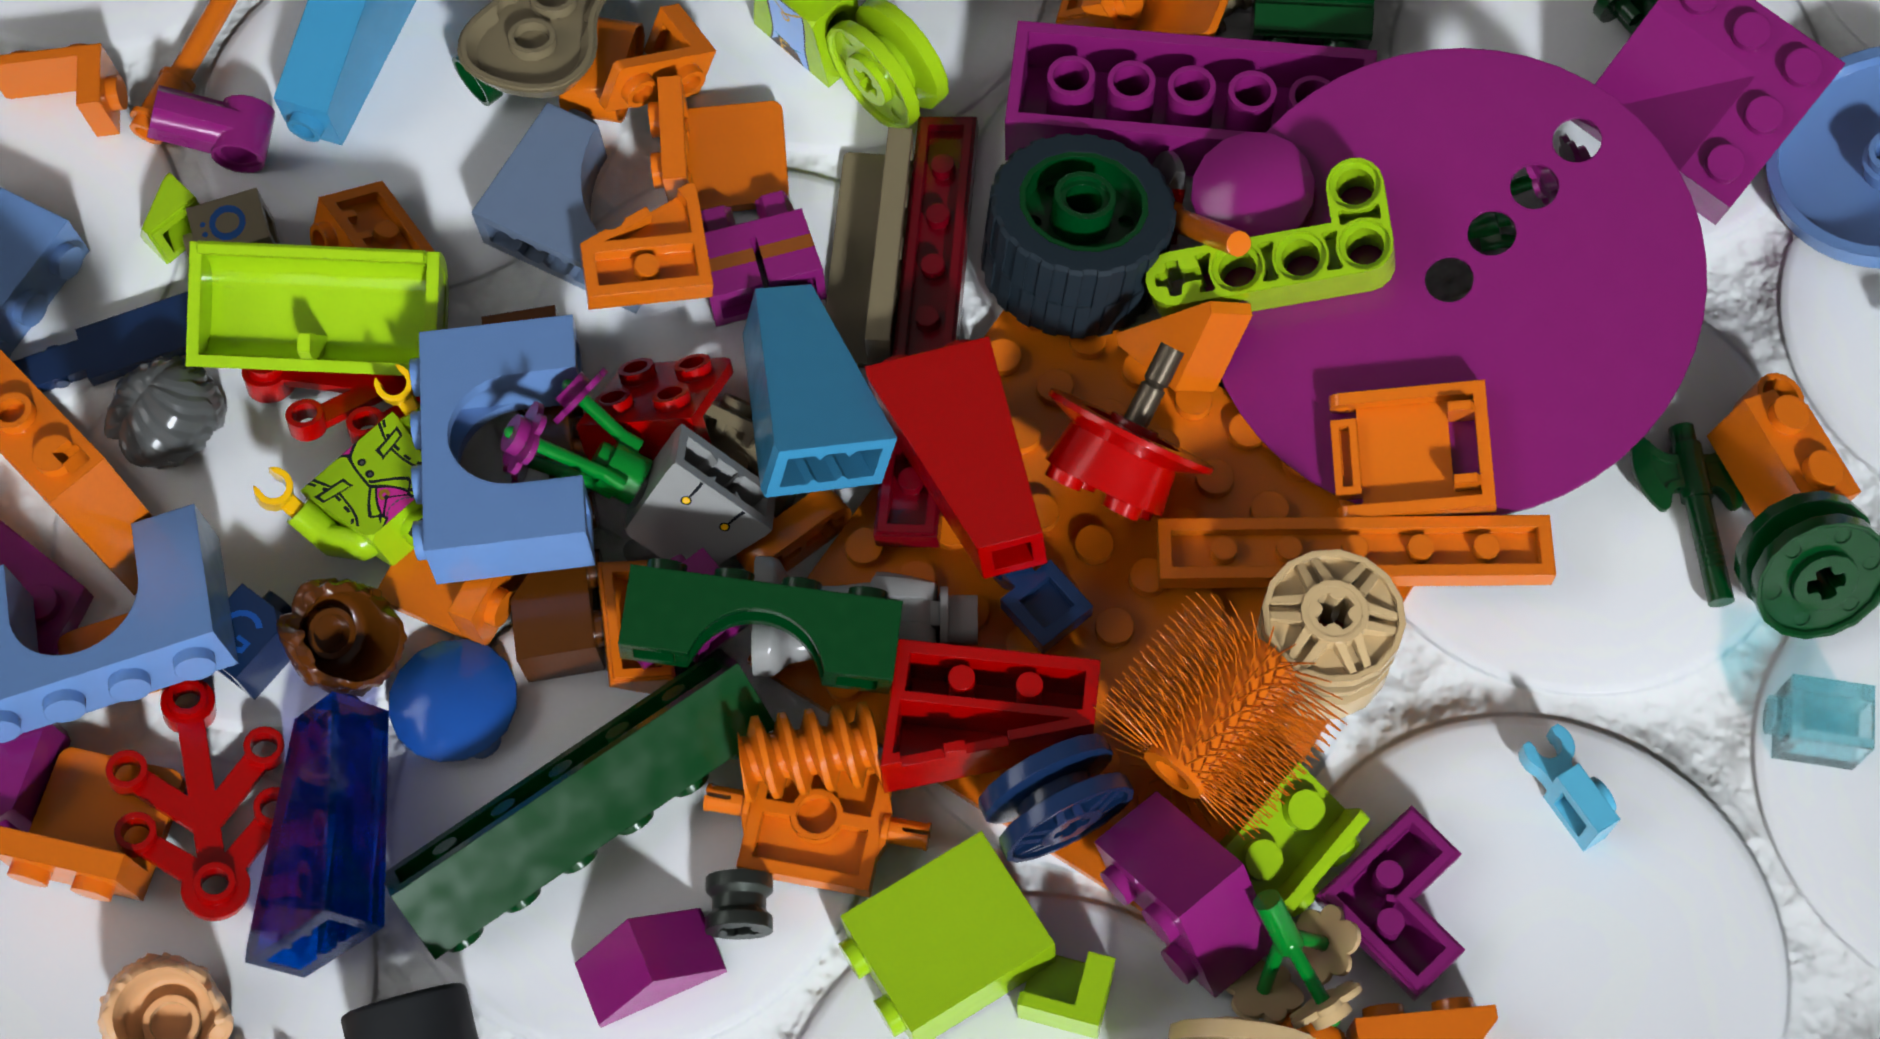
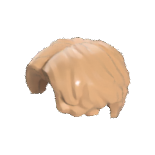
(164, 1000)

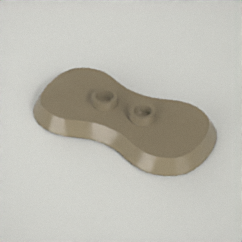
(531, 45)

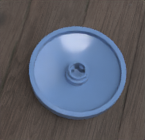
(1829, 167)

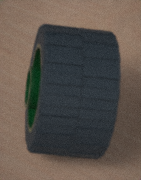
(1075, 234)

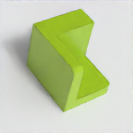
(1069, 994)

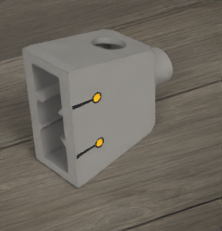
(696, 502)

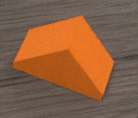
(1202, 332)

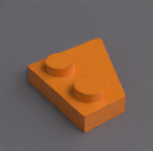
(650, 256)

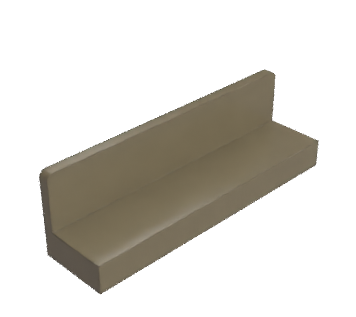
(870, 247)

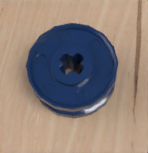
(1055, 797)

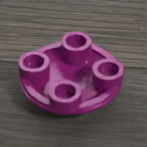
(1255, 184)

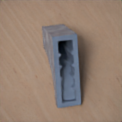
(544, 195)

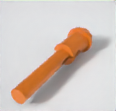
(189, 59)

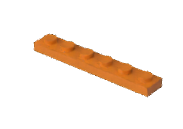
(1408, 548)

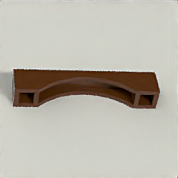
(557, 610)

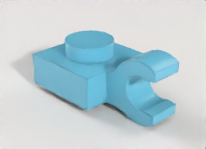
(1577, 800)

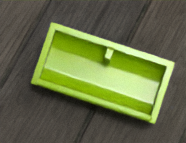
(311, 306)

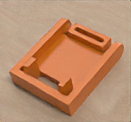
(1401, 451)

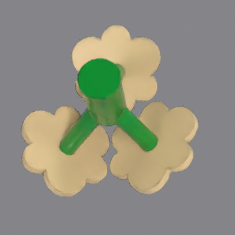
(1318, 949)

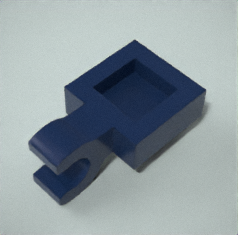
(1043, 604)

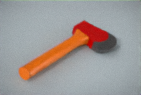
(1193, 225)

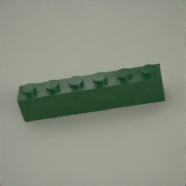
(575, 805)

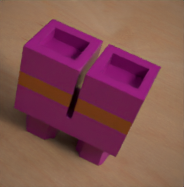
(776, 238)

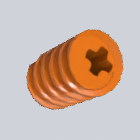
(808, 751)

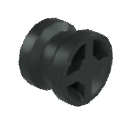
(739, 904)

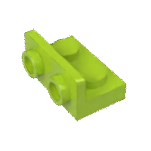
(1300, 839)

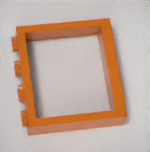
(68, 473)

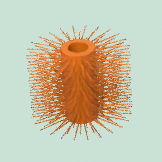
(1220, 716)

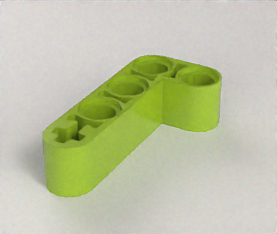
(1272, 252)

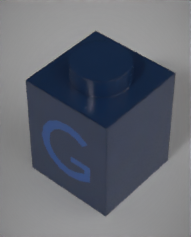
(256, 639)

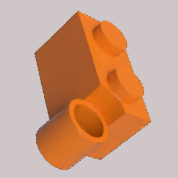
(1778, 446)

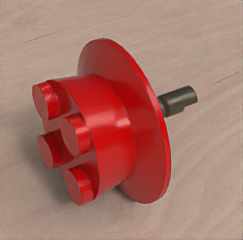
(1120, 450)

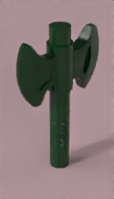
(1696, 479)

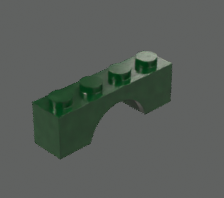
(678, 611)

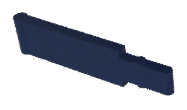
(112, 346)

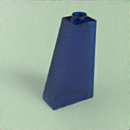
(326, 840)

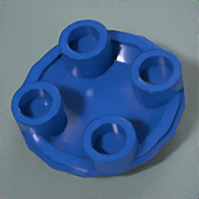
(453, 701)

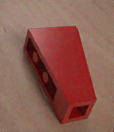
(964, 449)

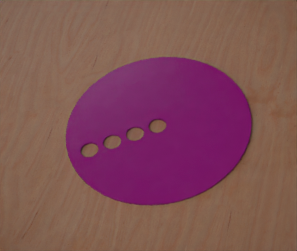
(1569, 326)

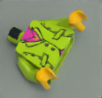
(366, 496)

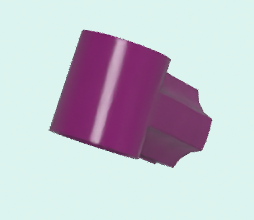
(231, 129)

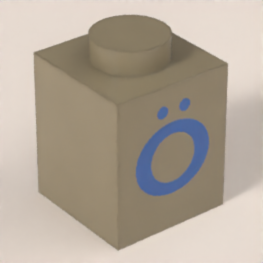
(232, 219)

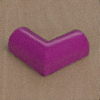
(1381, 896)

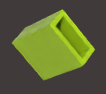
(946, 940)

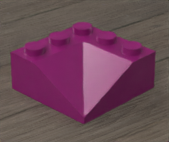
(1717, 90)

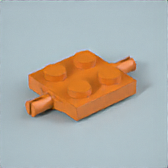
(821, 836)

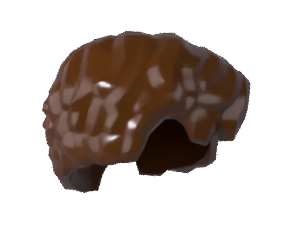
(341, 636)

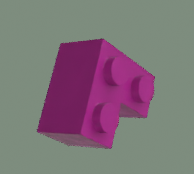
(1189, 893)

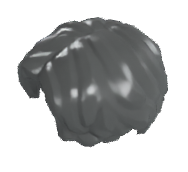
(164, 412)

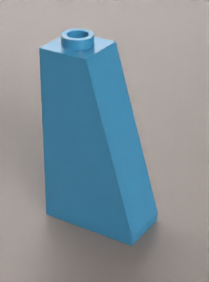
(336, 64)
(808, 399)

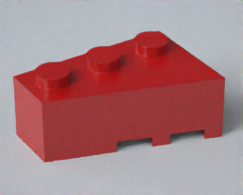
(980, 710)

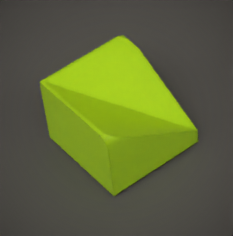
(168, 219)

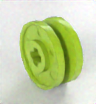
(887, 63)

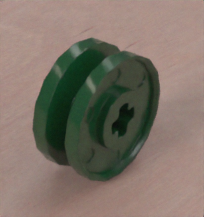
(1810, 564)

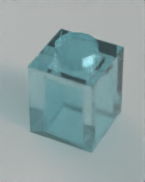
(1821, 721)

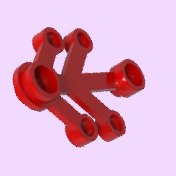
(352, 405)
(203, 809)

